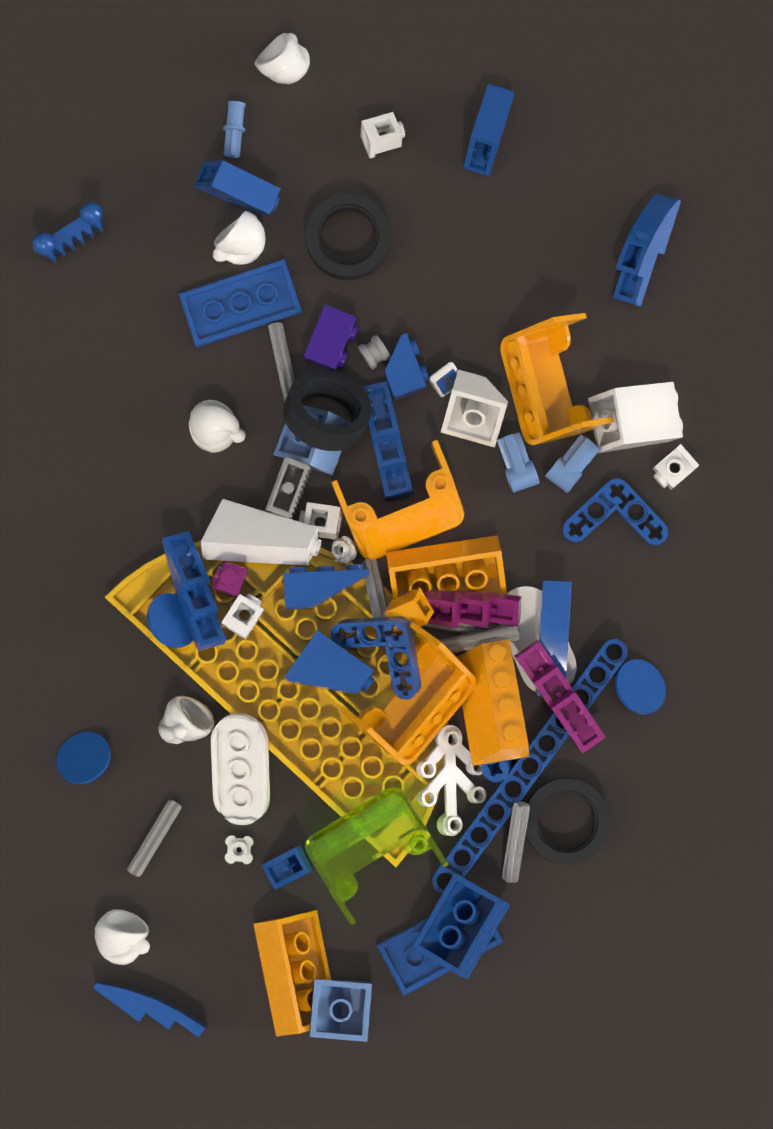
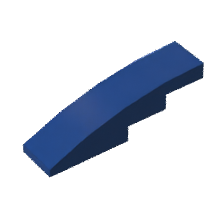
(387, 443)
(193, 590)
(555, 622)
(139, 1003)

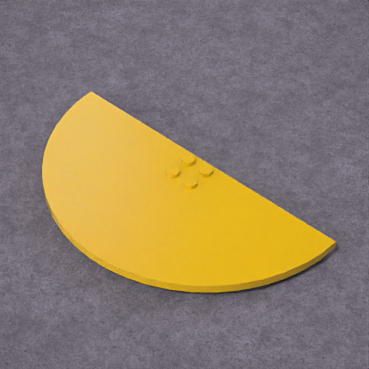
(299, 719)

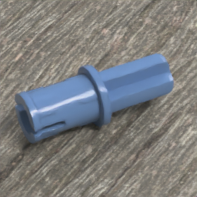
(234, 129)

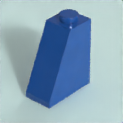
(488, 130)
(237, 187)
(330, 667)

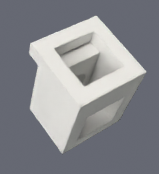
(381, 134)
(680, 457)
(330, 514)
(232, 619)

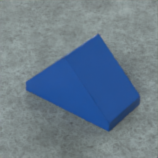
(287, 867)

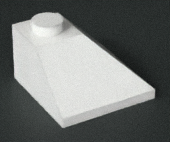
(474, 409)

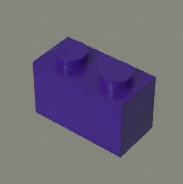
(331, 338)

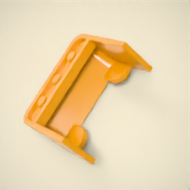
(540, 383)
(411, 524)
(411, 724)

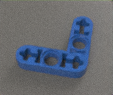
(610, 505)
(392, 643)

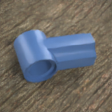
(569, 467)
(519, 469)

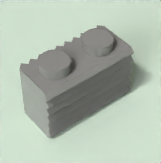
(288, 488)

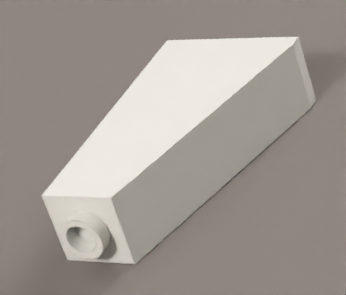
(258, 537)

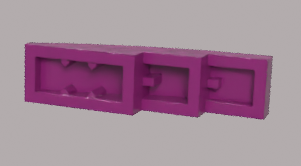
(473, 608)
(559, 696)

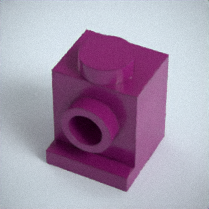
(229, 579)

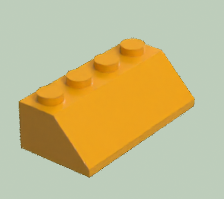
(450, 566)
(494, 707)
(291, 960)

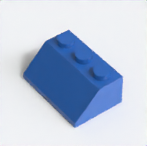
(461, 926)

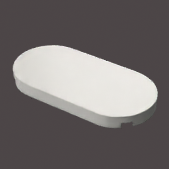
(530, 630)
(240, 768)

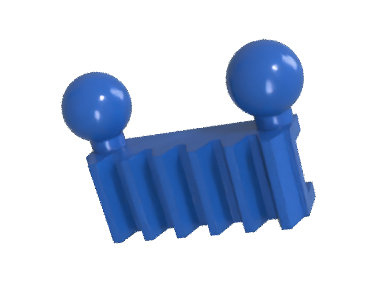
(50, 245)

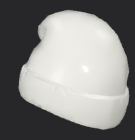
(284, 60)
(240, 241)
(214, 426)
(185, 720)
(121, 936)

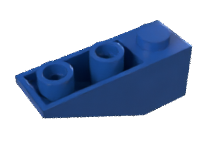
(311, 589)

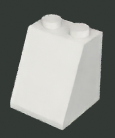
(640, 416)

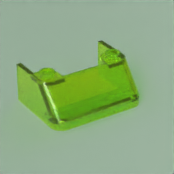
(363, 838)

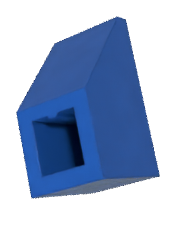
(403, 371)

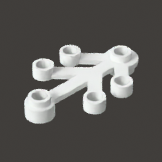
(449, 777)

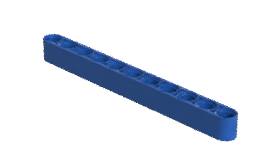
(516, 773)

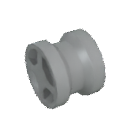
(374, 352)

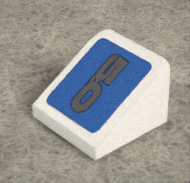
(444, 379)

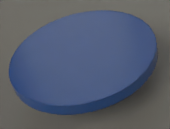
(168, 621)
(640, 687)
(83, 758)

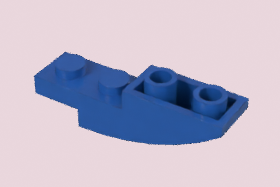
(642, 246)

